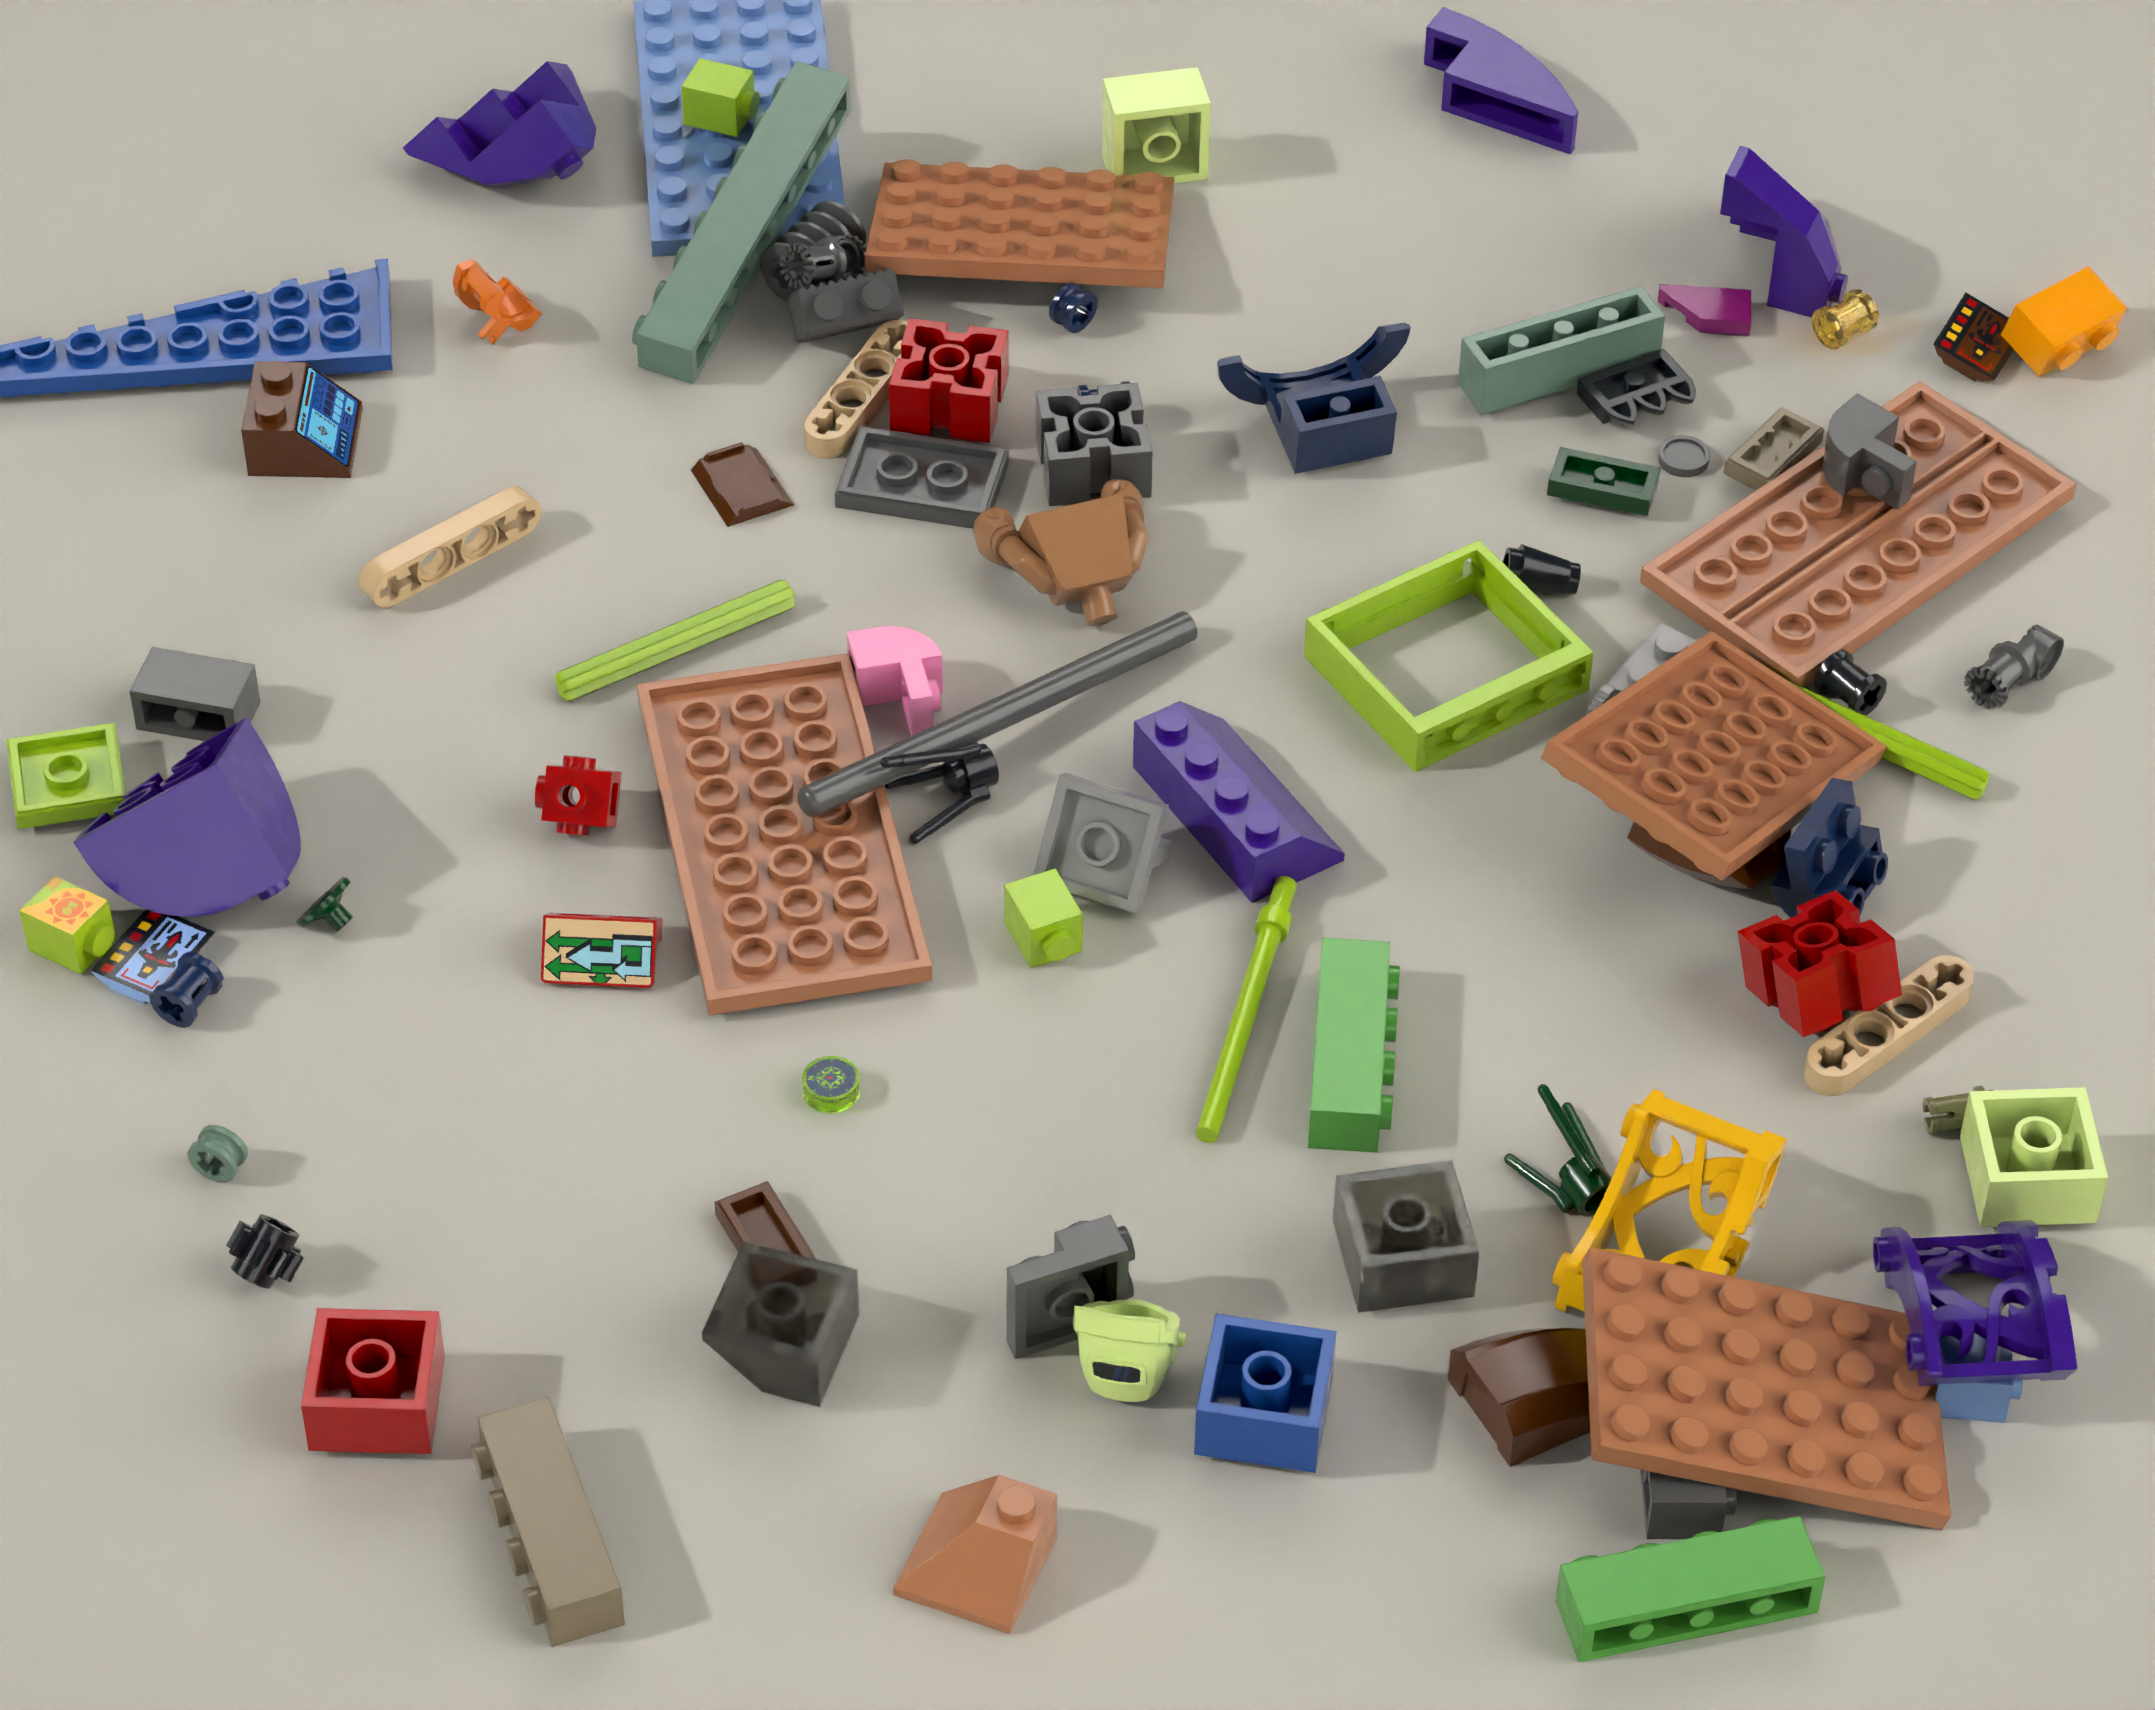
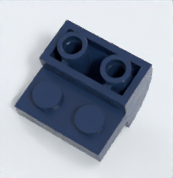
(1831, 853)

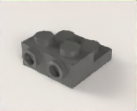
(1085, 1268)

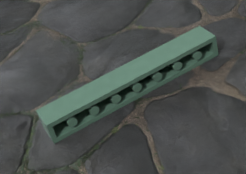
(742, 222)

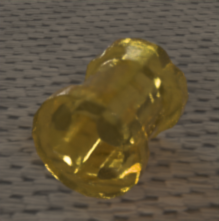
(1844, 319)

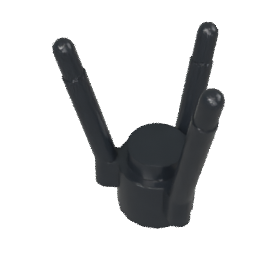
(964, 770)

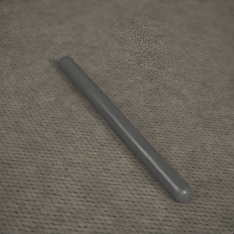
(1000, 712)

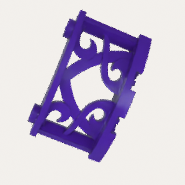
(2014, 1255)

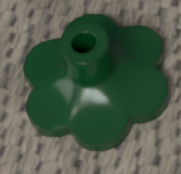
(329, 908)

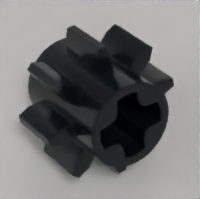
(265, 1251)

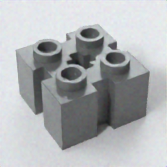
(1092, 441)

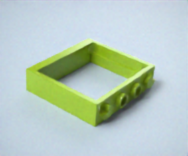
(1422, 740)

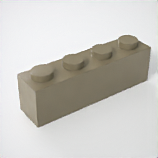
(549, 1522)

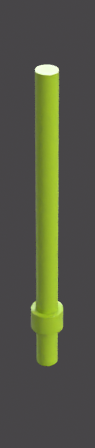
(1271, 928)

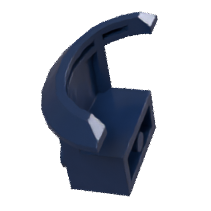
(1327, 411)

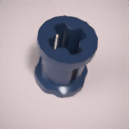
(186, 989)

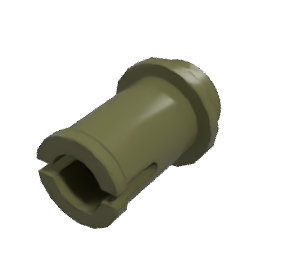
(1952, 1105)

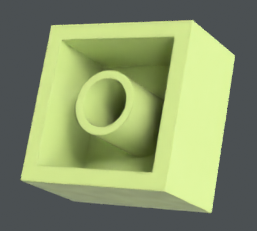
(1157, 124)
(2033, 1156)

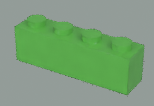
(1350, 1045)
(1689, 1588)

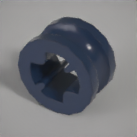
(1073, 307)

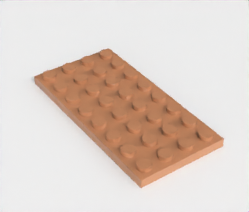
(770, 895)

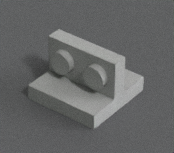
(1103, 841)

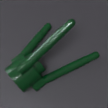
(1582, 1176)

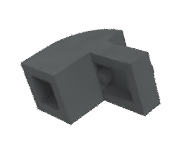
(1864, 455)

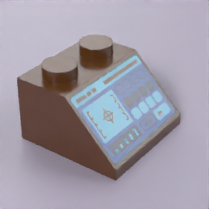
(299, 423)

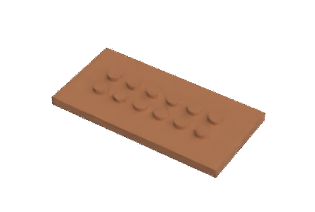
(1827, 572)

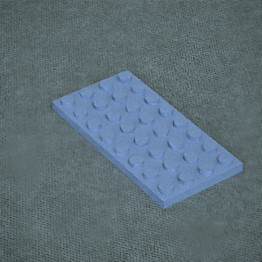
(690, 161)

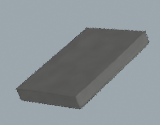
(921, 477)

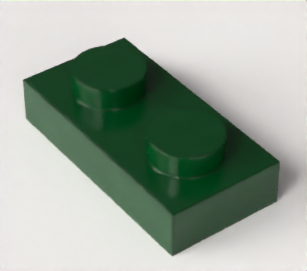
(1603, 481)

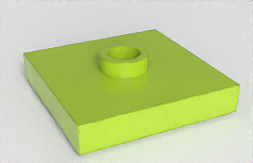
(65, 775)

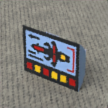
(149, 954)

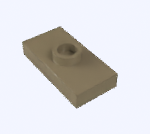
(1773, 449)

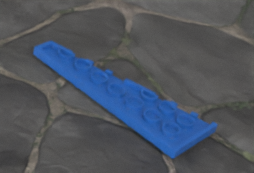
(328, 323)

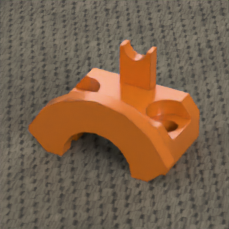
(499, 300)

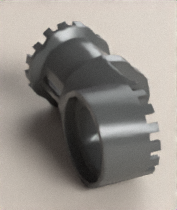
(825, 260)
(2014, 665)

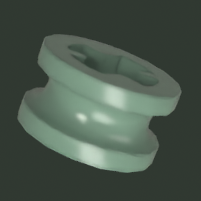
(217, 1153)

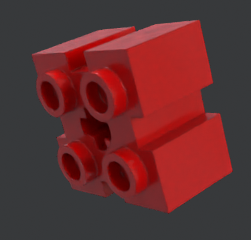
(949, 380)
(1820, 963)

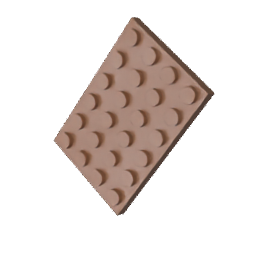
(1021, 224)
(1712, 754)
(1759, 1390)

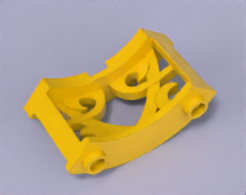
(1739, 1180)

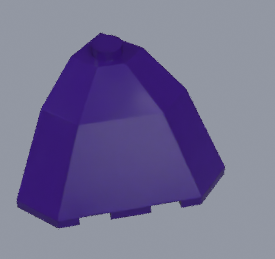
(516, 134)
(1805, 255)

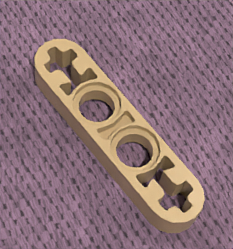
(853, 384)
(399, 572)
(1896, 1030)

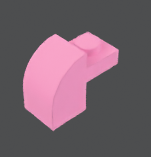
(897, 666)

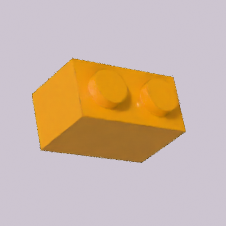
(2064, 322)

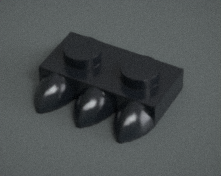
(1635, 387)

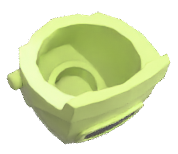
(1126, 1347)

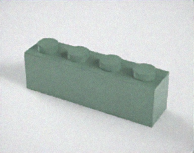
(1557, 349)

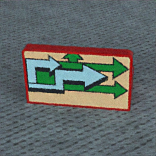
(599, 949)

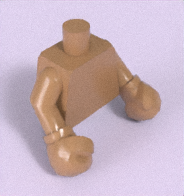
(1073, 549)

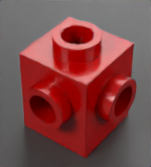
(597, 790)

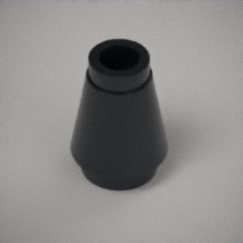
(1543, 571)

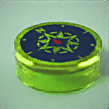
(831, 1084)

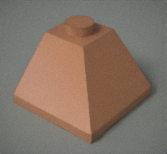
(982, 1551)

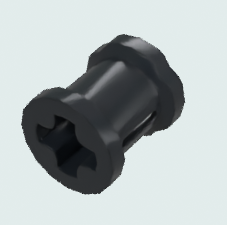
(1850, 682)

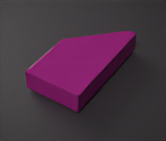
(1710, 307)

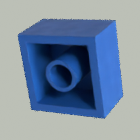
(1265, 1393)

